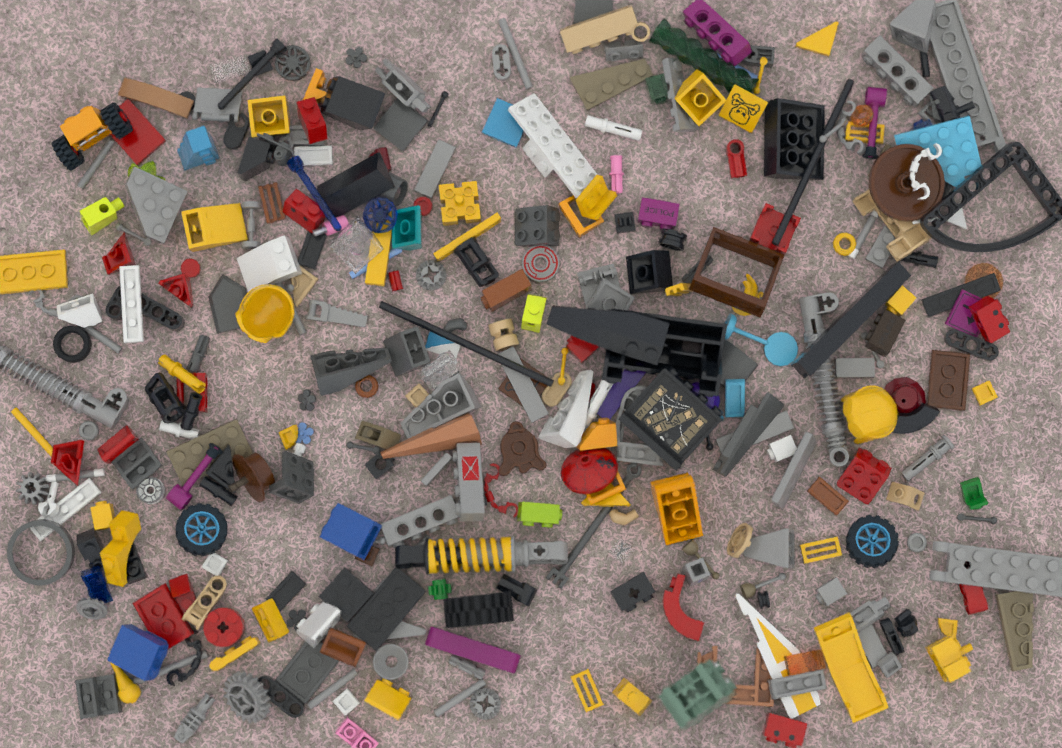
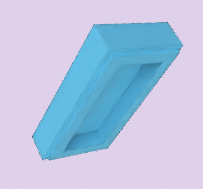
(734, 397)

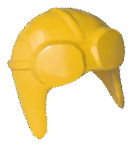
(265, 313)
(870, 413)

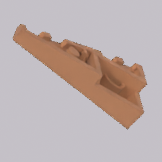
(438, 439)

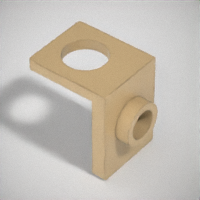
(905, 495)

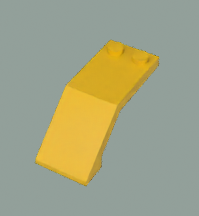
(850, 668)

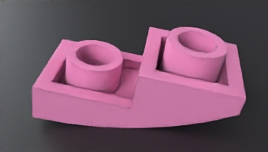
(355, 735)

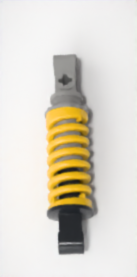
(475, 555)

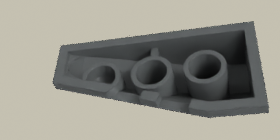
(343, 369)

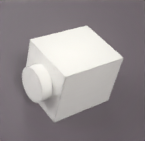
(782, 449)

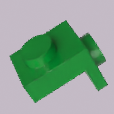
(973, 494)

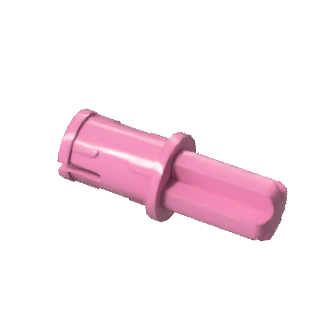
(616, 174)

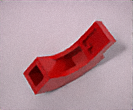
(676, 617)

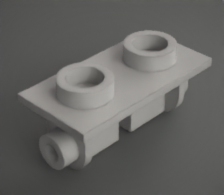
(631, 50)

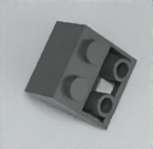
(407, 351)

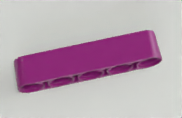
(472, 649)

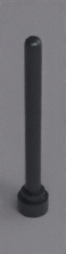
(276, 49)

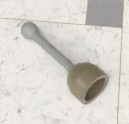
(749, 590)

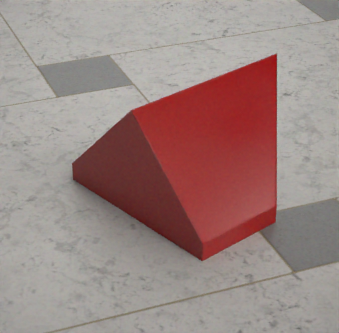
(118, 256)
(179, 287)
(68, 458)

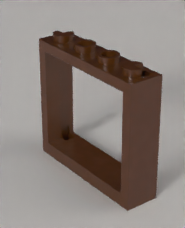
(730, 295)

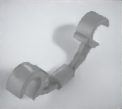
(841, 133)
(39, 303)

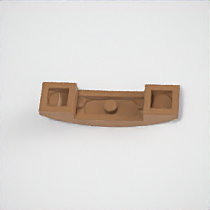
(156, 97)

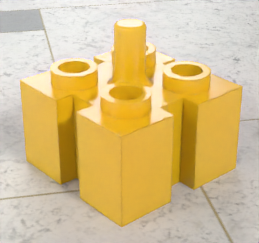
(459, 203)
(949, 658)

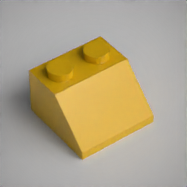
(699, 97)
(269, 116)
(388, 698)

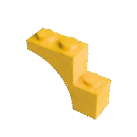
(115, 555)

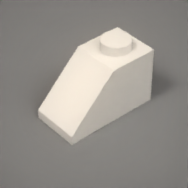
(80, 311)

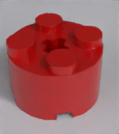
(232, 634)

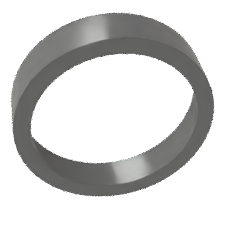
(67, 540)

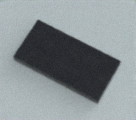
(386, 608)

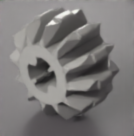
(26, 492)

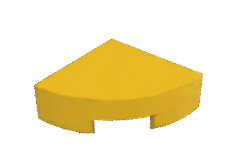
(289, 436)
(948, 627)

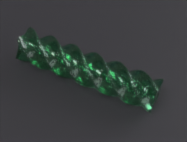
(704, 59)

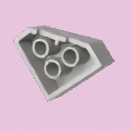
(154, 203)

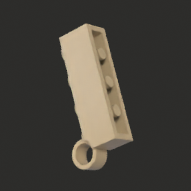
(600, 28)

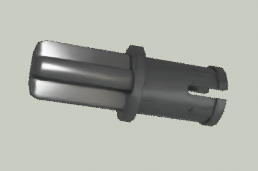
(198, 353)

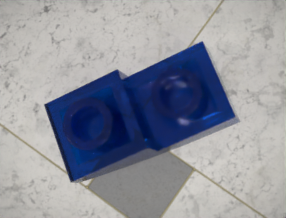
(96, 584)

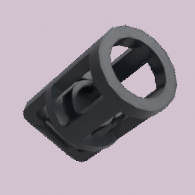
(478, 267)
(162, 394)

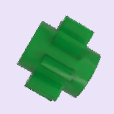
(439, 589)

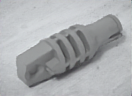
(193, 719)

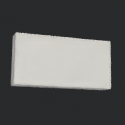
(315, 155)

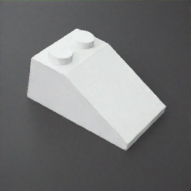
(269, 263)
(318, 623)

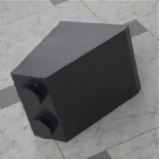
(351, 103)

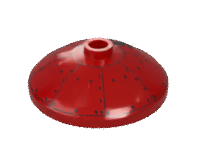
(589, 470)

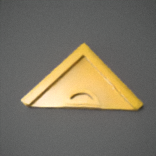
(821, 41)
(615, 500)

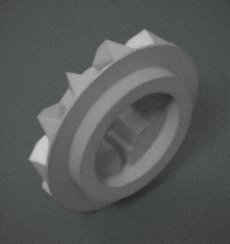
(422, 271)
(85, 608)
(480, 695)

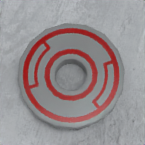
(540, 274)

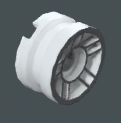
(156, 496)

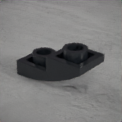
(135, 569)

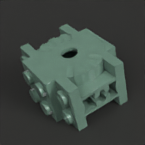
(698, 694)

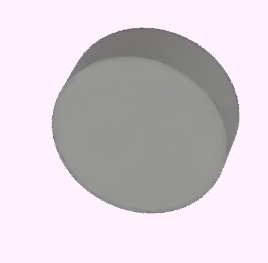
(88, 430)
(916, 542)

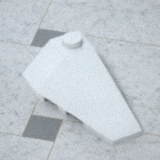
(570, 420)

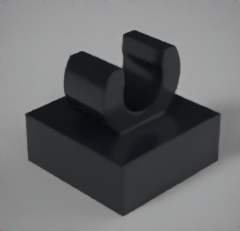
(624, 222)

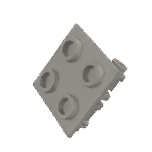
(591, 278)

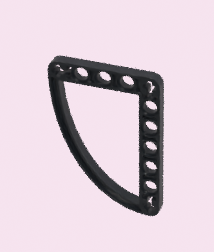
(981, 183)

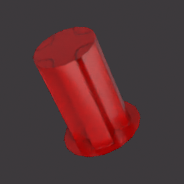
(395, 280)

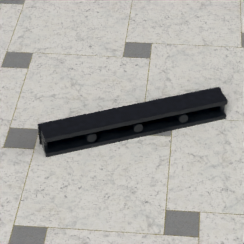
(850, 320)

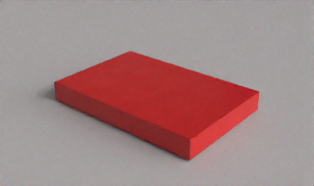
(143, 138)
(163, 616)

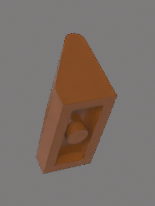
(342, 647)

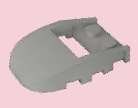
(631, 451)

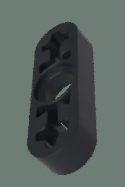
(983, 355)

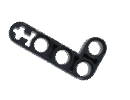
(148, 310)

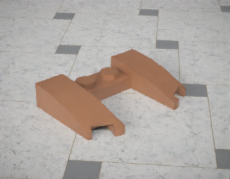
(746, 694)

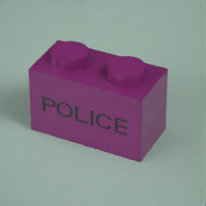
(658, 213)

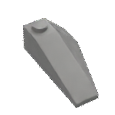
(445, 403)

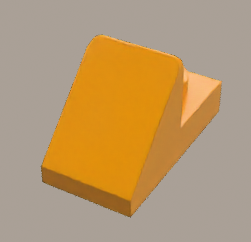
(317, 81)

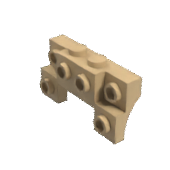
(907, 235)

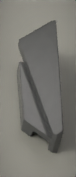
(747, 432)

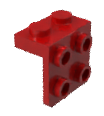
(864, 476)

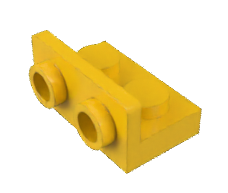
(595, 198)

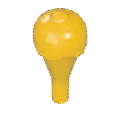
(128, 690)

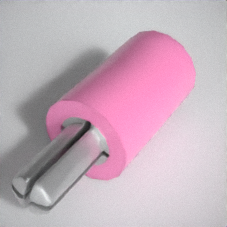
(328, 229)

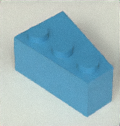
(197, 148)

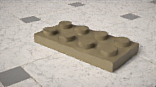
(189, 454)

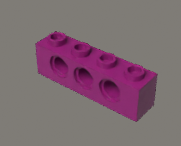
(700, 11)

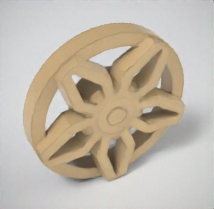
(739, 540)

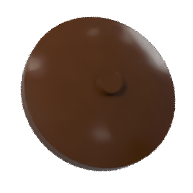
(892, 186)

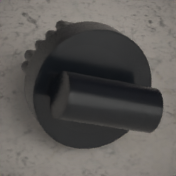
(906, 623)

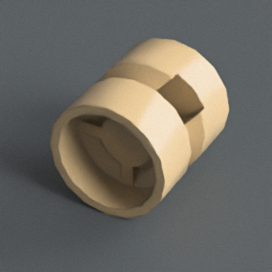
(505, 341)

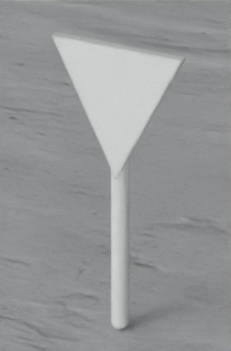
(957, 219)

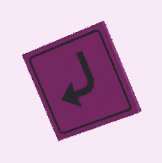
(960, 315)

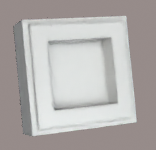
(214, 564)
(346, 702)

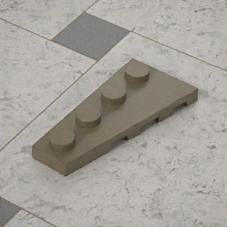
(609, 82)

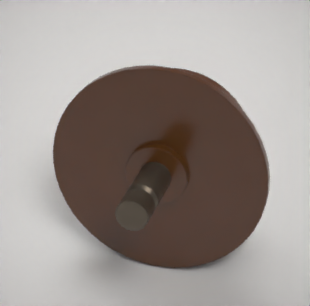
(253, 475)

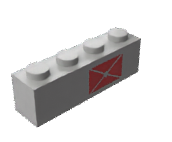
(469, 482)

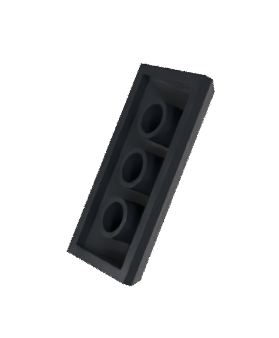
(356, 185)

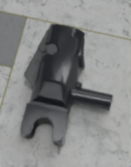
(944, 106)

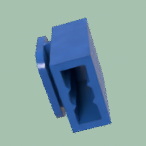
(350, 531)
(138, 652)

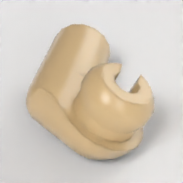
(621, 518)

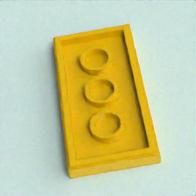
(33, 271)

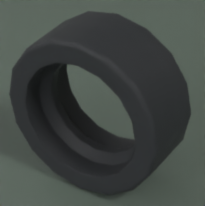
(58, 340)

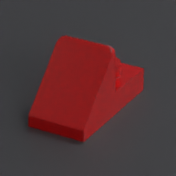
(182, 592)

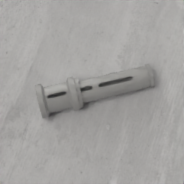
(935, 450)

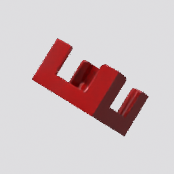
(767, 227)

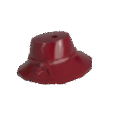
(906, 389)

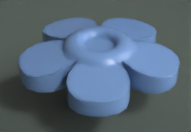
(303, 432)

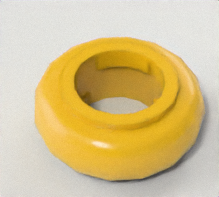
(844, 252)

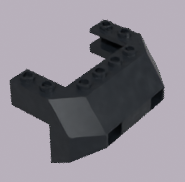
(689, 347)

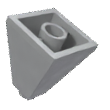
(915, 25)
(774, 548)

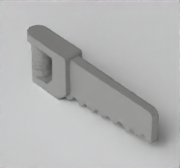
(335, 315)

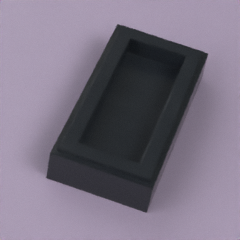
(311, 250)
(286, 590)

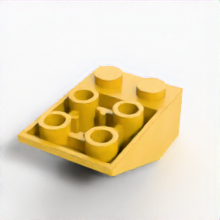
(214, 226)

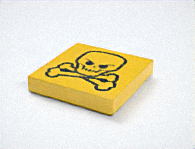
(743, 108)

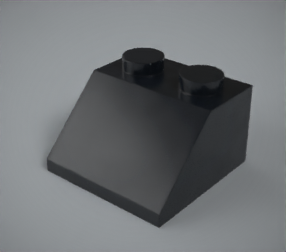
(256, 158)
(649, 271)

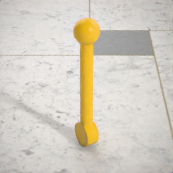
(763, 61)
(561, 380)

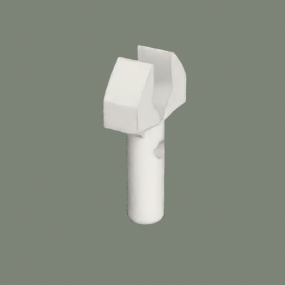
(49, 503)

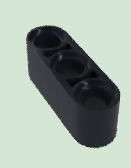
(290, 699)

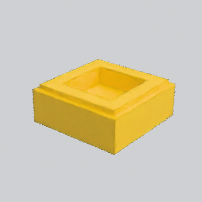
(984, 393)

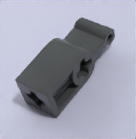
(757, 53)

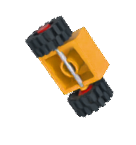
(87, 130)

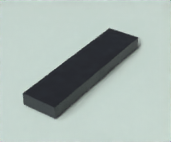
(945, 300)

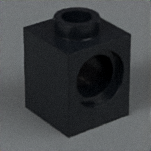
(378, 473)

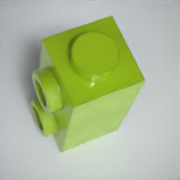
(539, 513)

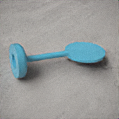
(778, 348)

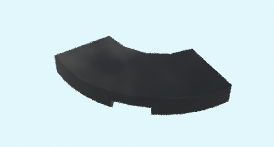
(916, 419)

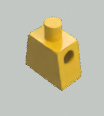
(632, 696)

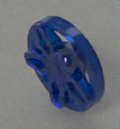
(380, 215)

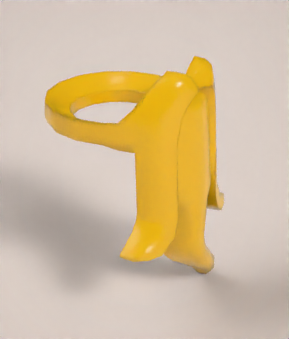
(750, 288)

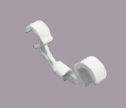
(914, 167)

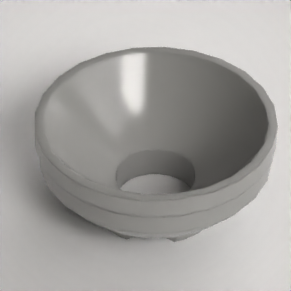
(380, 657)

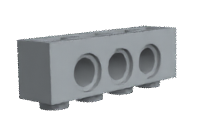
(881, 47)
(390, 528)

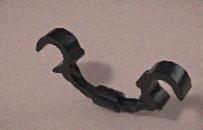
(194, 666)

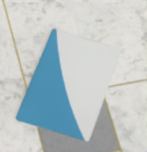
(440, 345)

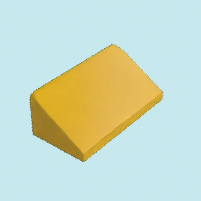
(270, 620)

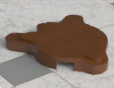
(519, 450)

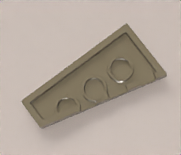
(1016, 621)

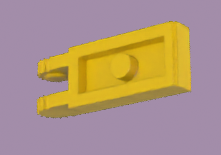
(233, 653)

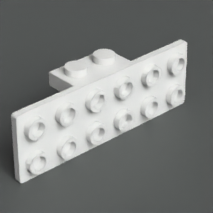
(550, 146)

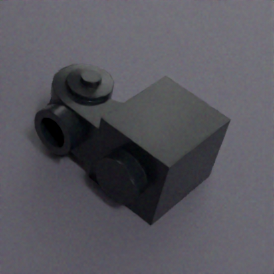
(90, 547)

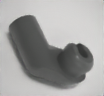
(455, 324)

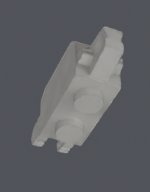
(403, 86)

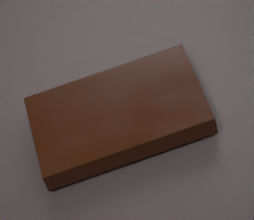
(948, 380)

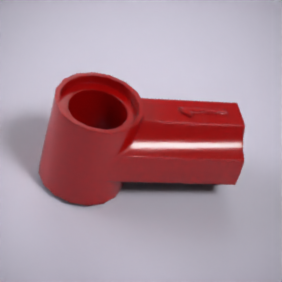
(736, 161)

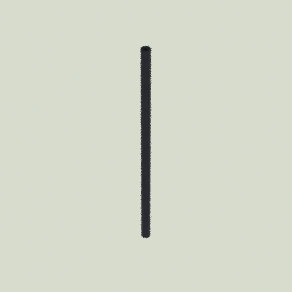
(812, 163)
(467, 344)

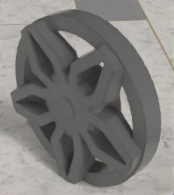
(293, 63)

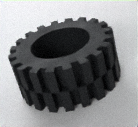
(478, 609)

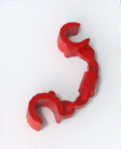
(489, 496)

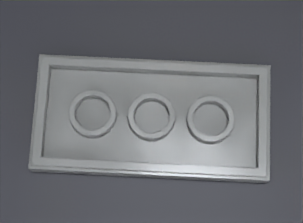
(794, 470)

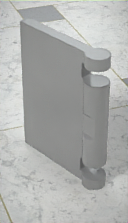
(207, 105)

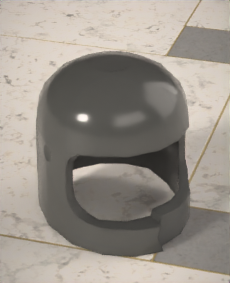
(398, 181)

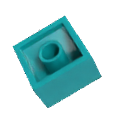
(408, 229)

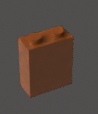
(506, 291)

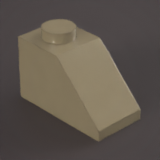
(377, 435)

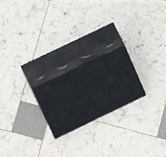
(791, 138)

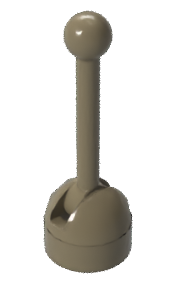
(691, 549)

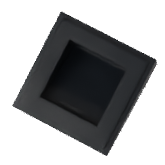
(255, 58)

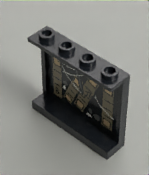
(671, 417)

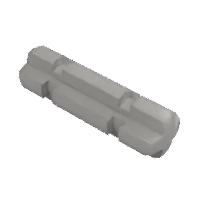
(466, 666)

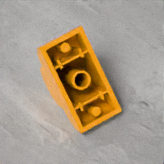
(677, 508)

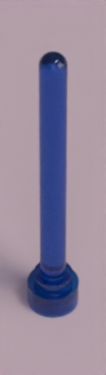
(296, 164)

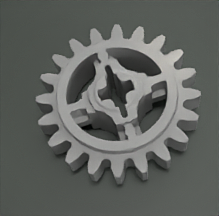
(244, 694)

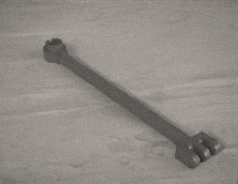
(560, 574)

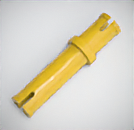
(176, 369)

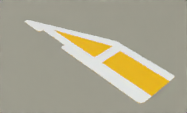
(773, 648)

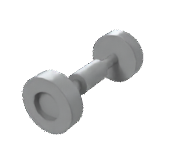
(251, 205)

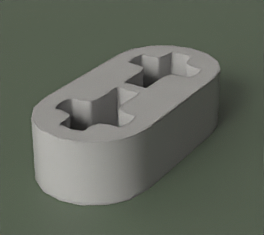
(496, 63)

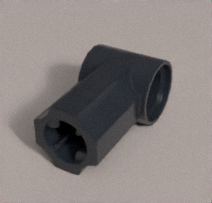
(520, 591)

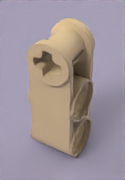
(197, 612)

